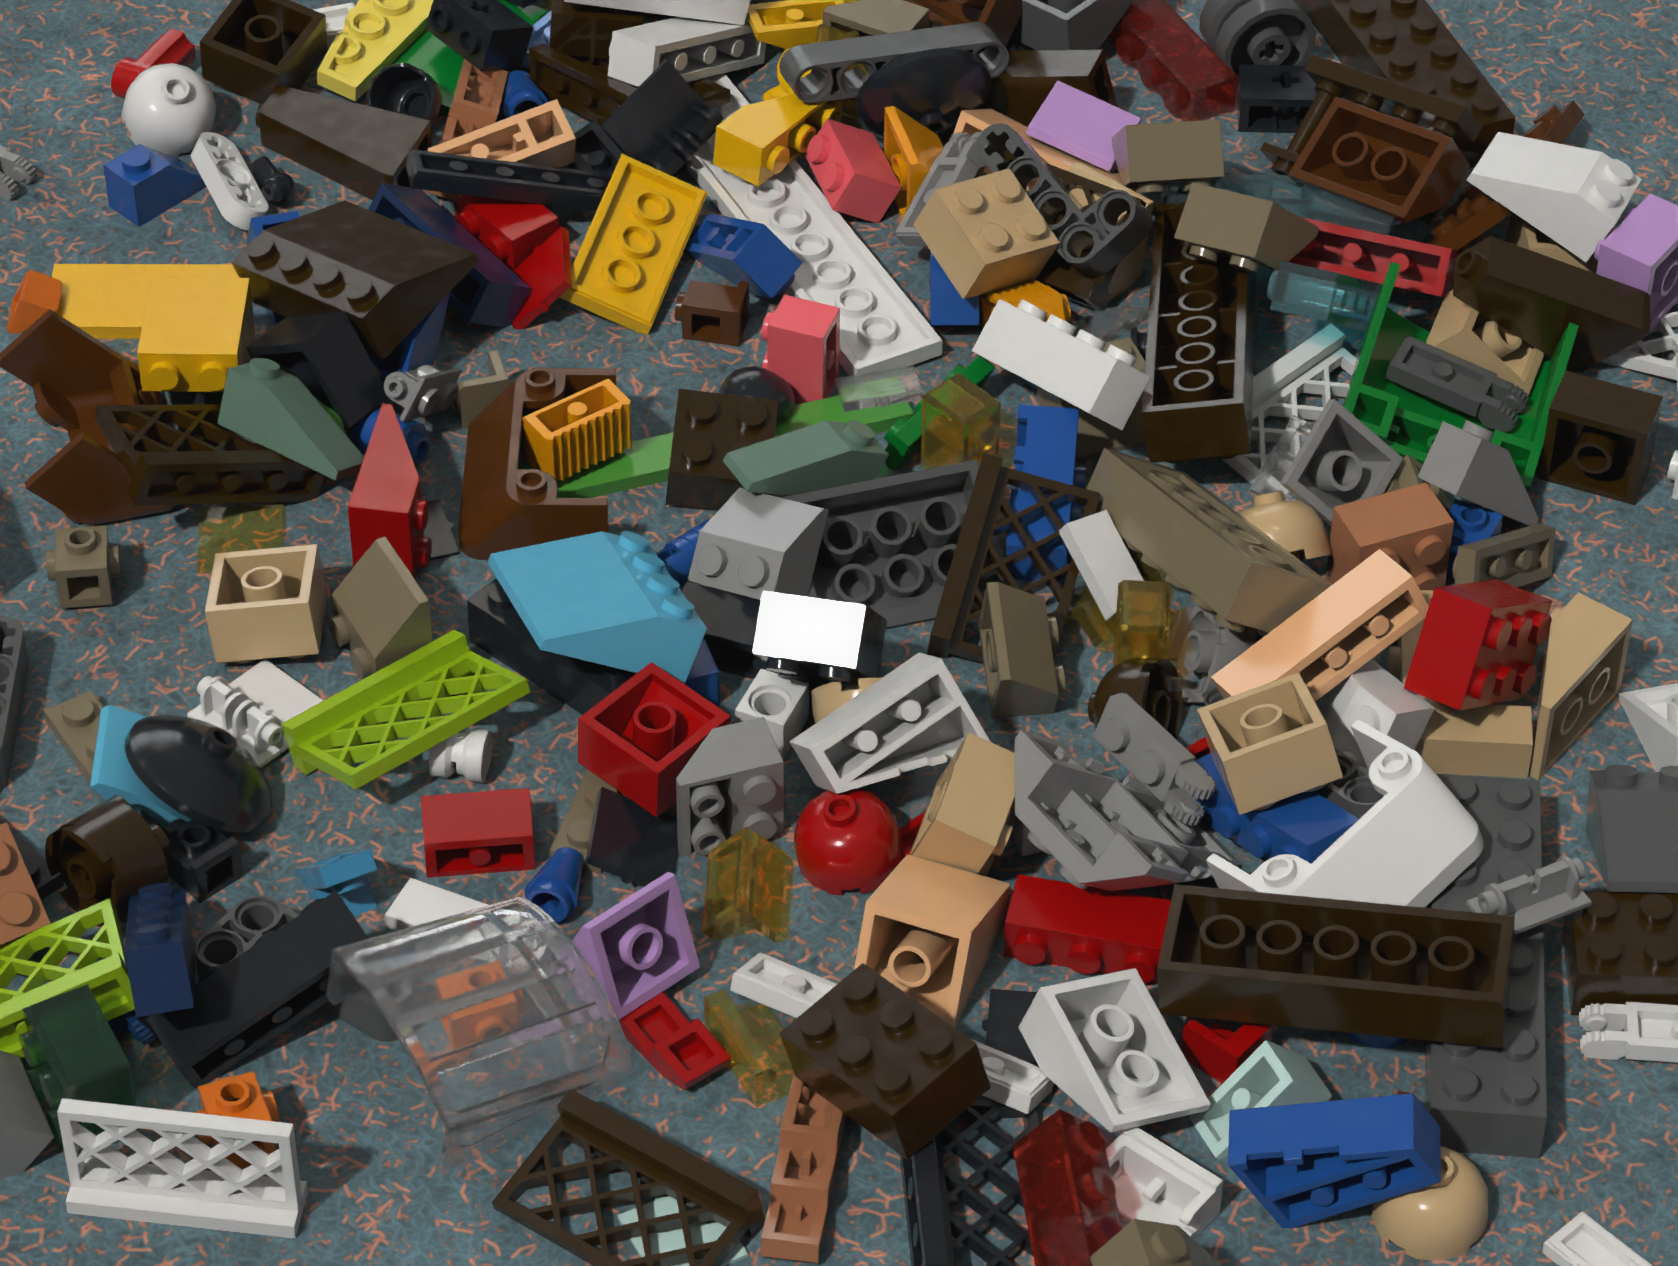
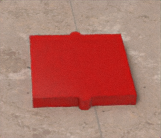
(547, 275)

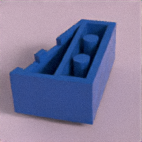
(1047, 450)
(1333, 1154)

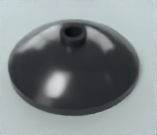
(927, 87)
(199, 772)

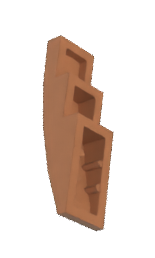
(473, 105)
(803, 1176)

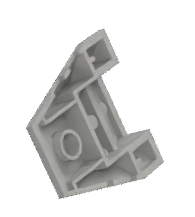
(1103, 828)

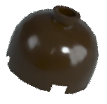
(1148, 685)

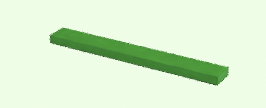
(650, 457)

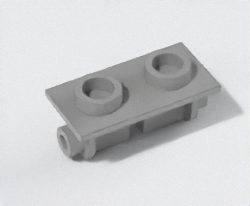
(422, 390)
(1537, 898)

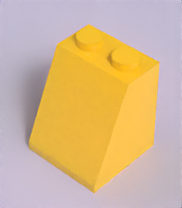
(194, 333)

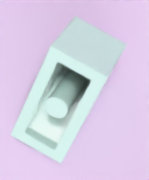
(1264, 1079)

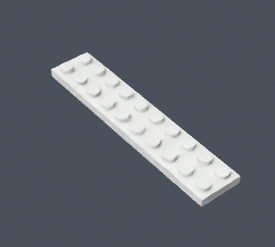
(876, 318)

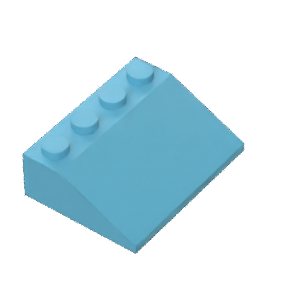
(602, 602)

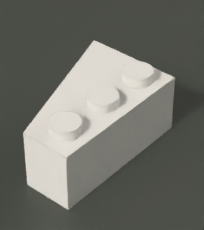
(889, 728)

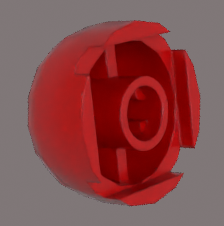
(847, 841)

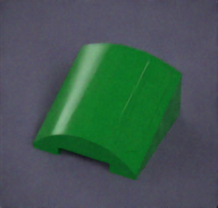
(1412, 420)

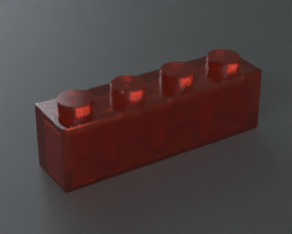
(1174, 61)
(1066, 1190)

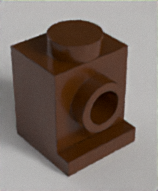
(713, 312)

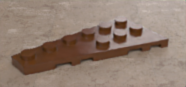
(1478, 211)

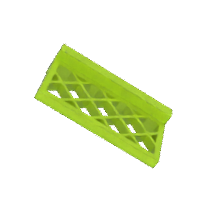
(377, 706)
(106, 978)

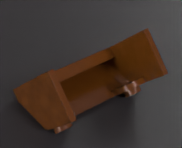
(69, 381)
(516, 506)

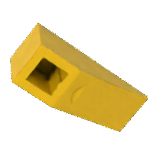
(769, 135)

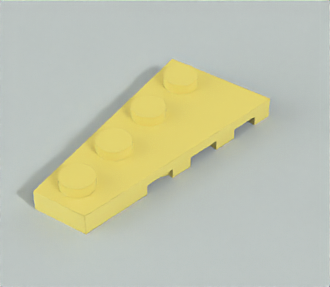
(371, 39)

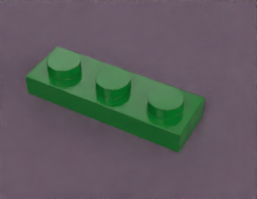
(906, 435)

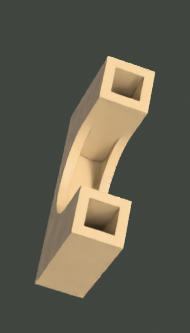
(1469, 741)

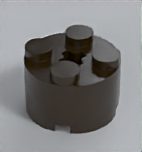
(107, 856)

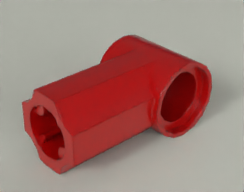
(167, 49)

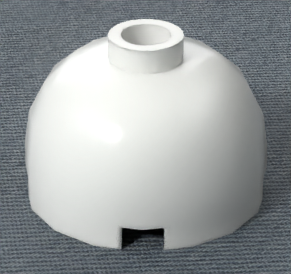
(168, 108)

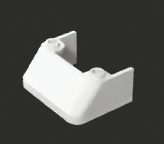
(1394, 854)

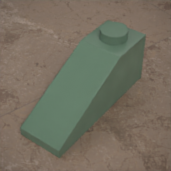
(286, 418)
(809, 459)

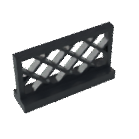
(927, 1184)

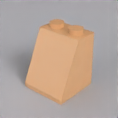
(932, 932)

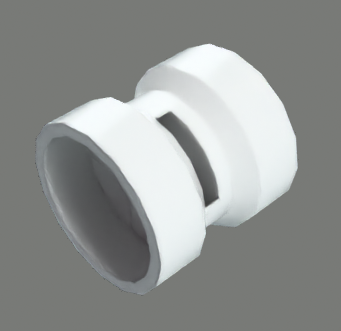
(463, 754)

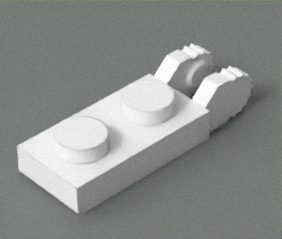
(1647, 1035)

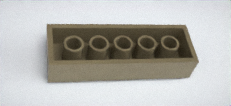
(1202, 544)

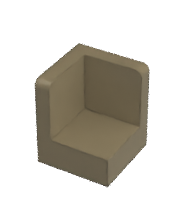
(480, 392)

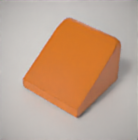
(32, 299)

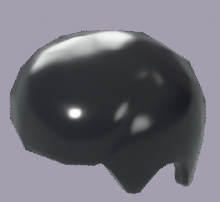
(405, 91)
(760, 383)

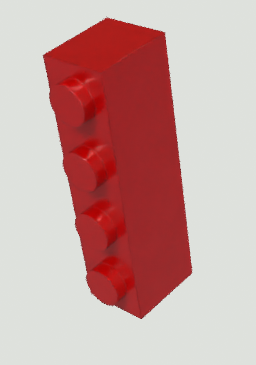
(1369, 254)
(1084, 928)

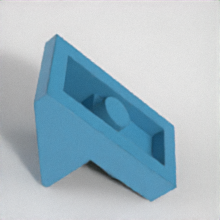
(343, 874)

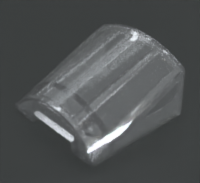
(492, 1019)

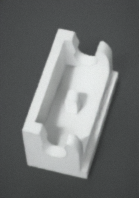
(1162, 1183)

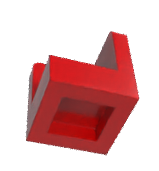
(1219, 1049)

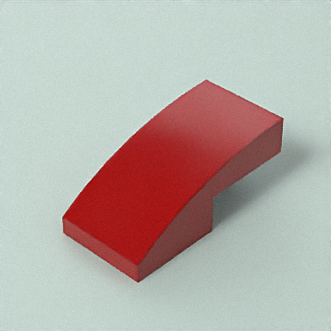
(671, 1044)

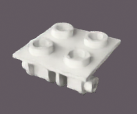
(254, 708)

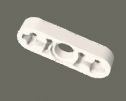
(228, 179)

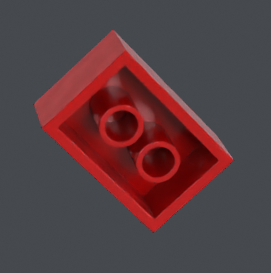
(1478, 644)

